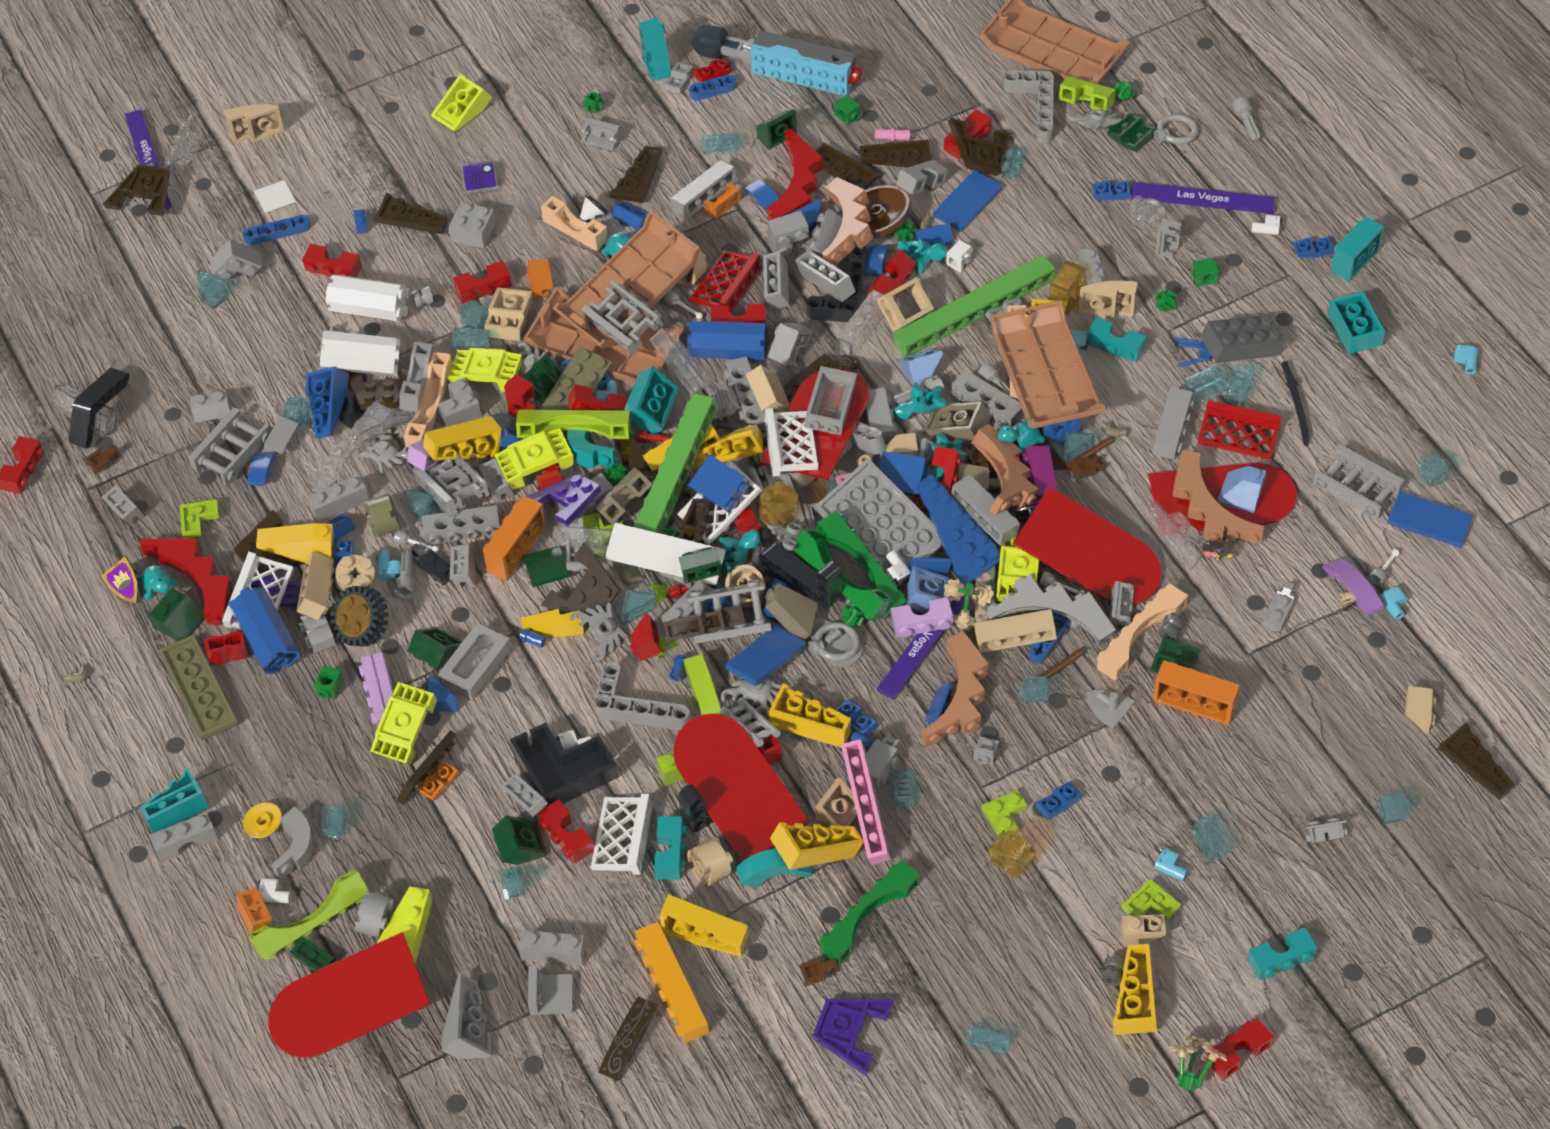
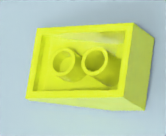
(461, 104)

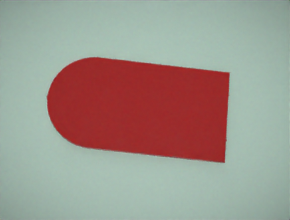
(827, 445)
(1274, 503)
(1088, 548)
(735, 781)
(347, 999)

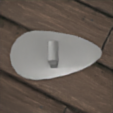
(836, 642)

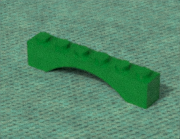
(838, 533)
(814, 550)
(897, 884)

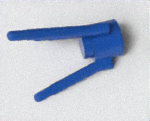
(1202, 350)

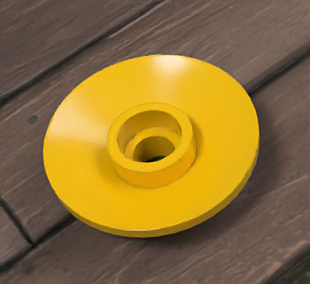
(258, 815)

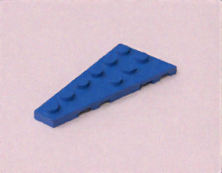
(960, 536)

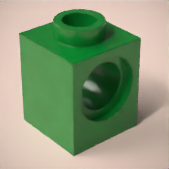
(847, 110)
(1205, 272)
(326, 676)

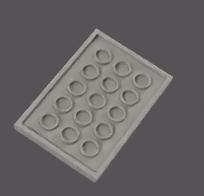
(882, 516)

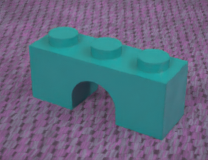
(1128, 347)
(669, 863)
(1268, 963)

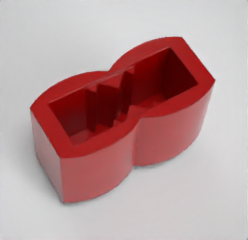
(225, 648)

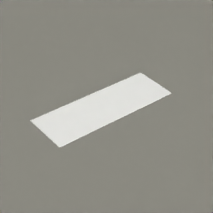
(653, 550)

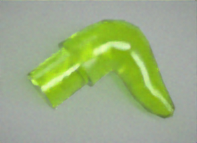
(662, 591)
(663, 642)

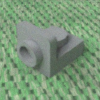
(986, 750)

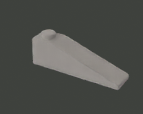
(465, 1027)

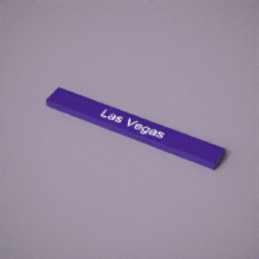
(142, 142)
(1205, 198)
(913, 657)

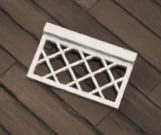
(775, 446)
(717, 526)
(247, 577)
(638, 839)

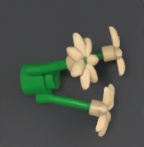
(1188, 1079)

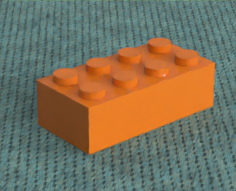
(514, 538)
(1196, 692)

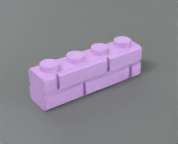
(376, 683)

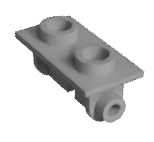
(1333, 828)

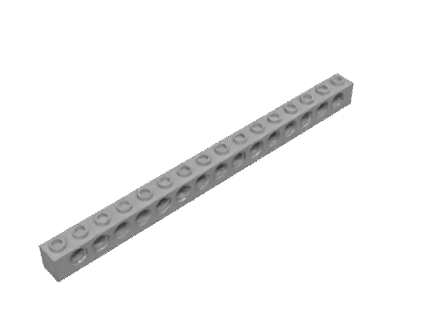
(751, 413)

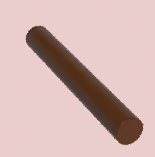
(1093, 450)
(1062, 664)

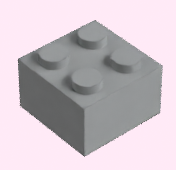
(472, 225)

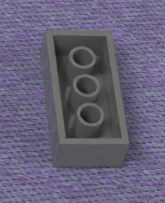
(1242, 338)

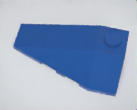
(326, 395)

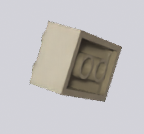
(958, 421)

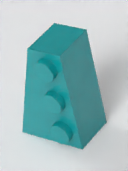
(654, 49)
(174, 804)

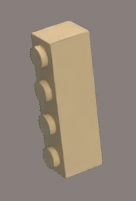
(316, 586)
(1015, 631)

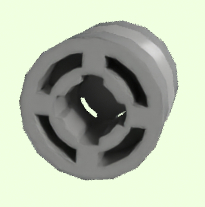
(422, 296)

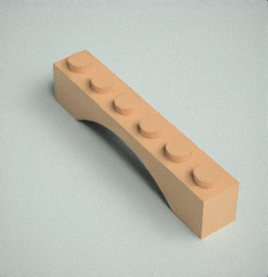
(433, 395)
(1115, 658)

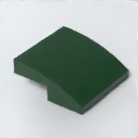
(1131, 132)
(543, 377)
(546, 566)
(1175, 652)

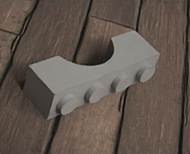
(413, 388)

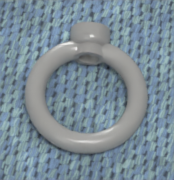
(1162, 135)
(817, 647)

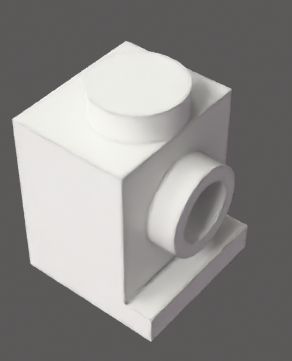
(959, 255)

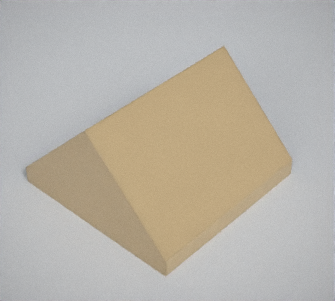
(836, 806)

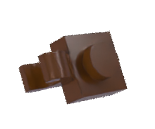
(977, 458)
(101, 459)
(815, 971)

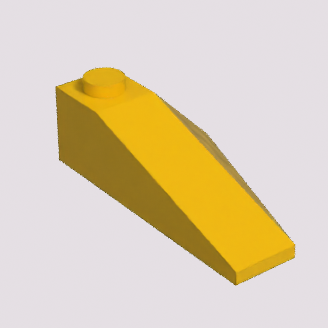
(736, 445)
(297, 540)

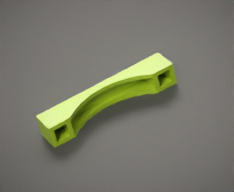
(607, 423)
(272, 938)

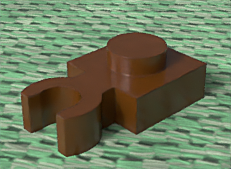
(1085, 467)

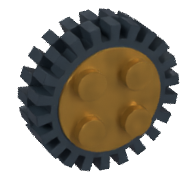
(359, 616)

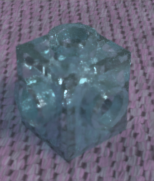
(297, 410)
(1433, 470)

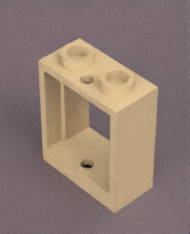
(892, 311)
(768, 390)

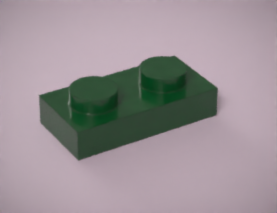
(311, 955)

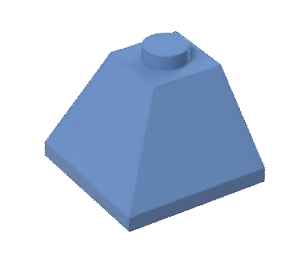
(920, 365)
(1242, 488)
(923, 587)

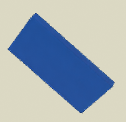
(967, 200)
(1430, 519)
(765, 655)

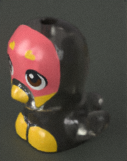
(1217, 549)

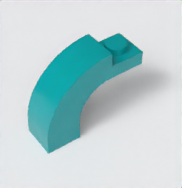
(587, 453)
(765, 865)

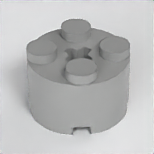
(374, 914)

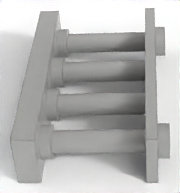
(222, 433)
(1366, 468)
(758, 624)

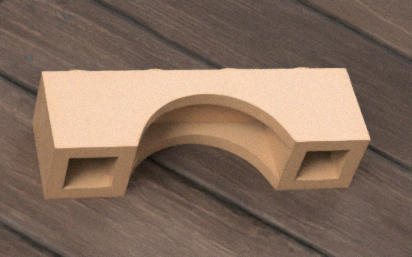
(559, 216)

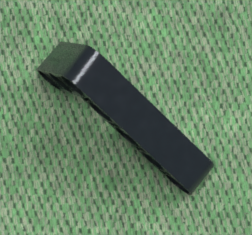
(833, 309)
(90, 402)
(820, 586)
(693, 808)

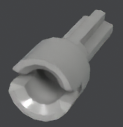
(1244, 110)
(992, 376)
(928, 384)
(405, 583)

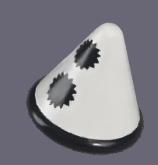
(591, 209)

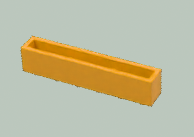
(671, 982)

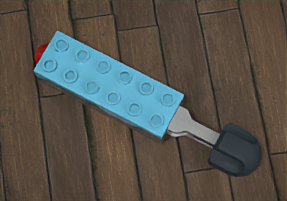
(783, 58)

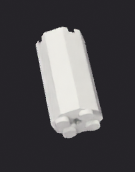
(367, 297)
(360, 353)

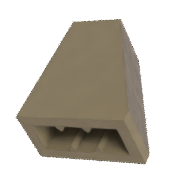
(791, 610)

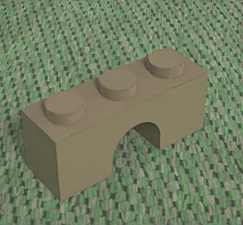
(631, 486)

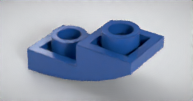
(1108, 191)
(762, 193)
(1311, 249)
(876, 260)
(260, 469)
(342, 549)
(859, 721)
(1059, 801)

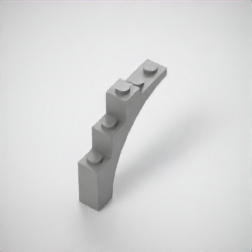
(1029, 597)

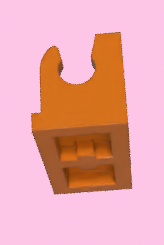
(723, 202)
(539, 277)
(253, 909)

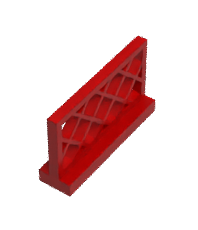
(737, 285)
(1246, 417)

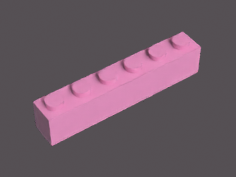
(866, 802)

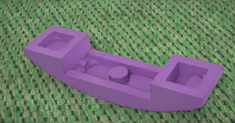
(1356, 584)

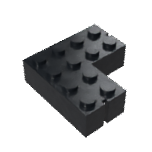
(561, 773)

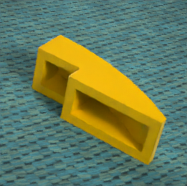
(553, 624)

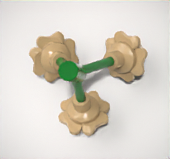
(955, 590)

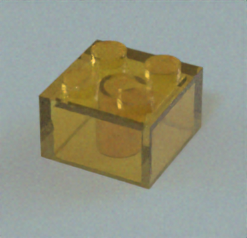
(1067, 285)

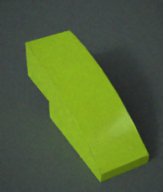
(702, 685)

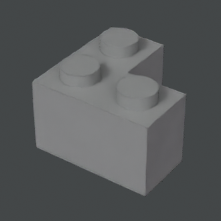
(785, 231)
(235, 258)
(787, 341)
(462, 405)

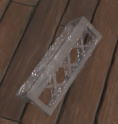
(680, 361)

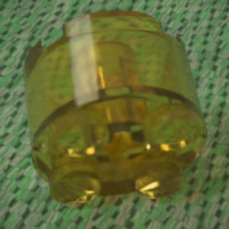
(778, 504)
(1011, 853)

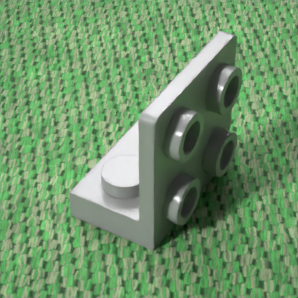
(549, 993)

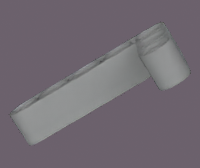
(1035, 83)
(863, 437)
(634, 706)

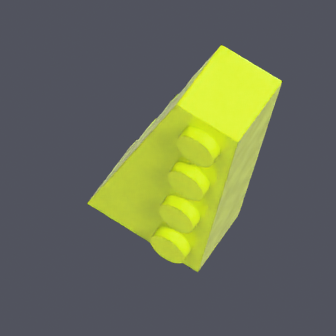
(410, 918)

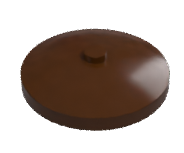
(887, 208)

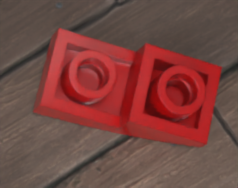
(715, 69)

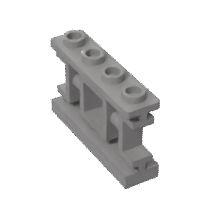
(612, 327)
(458, 490)

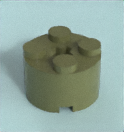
(382, 515)

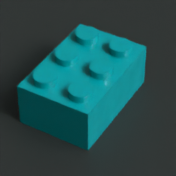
(1357, 248)
(1356, 322)
(651, 400)

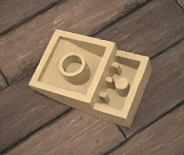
(253, 122)
(1108, 299)
(508, 313)

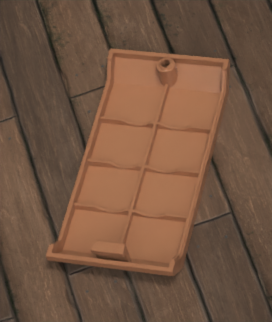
(1050, 43)
(644, 265)
(562, 340)
(1045, 365)

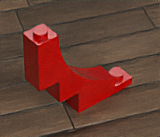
(806, 164)
(185, 556)

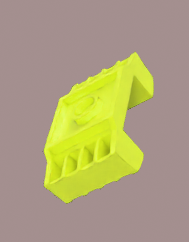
(485, 366)
(533, 455)
(1012, 566)
(402, 722)

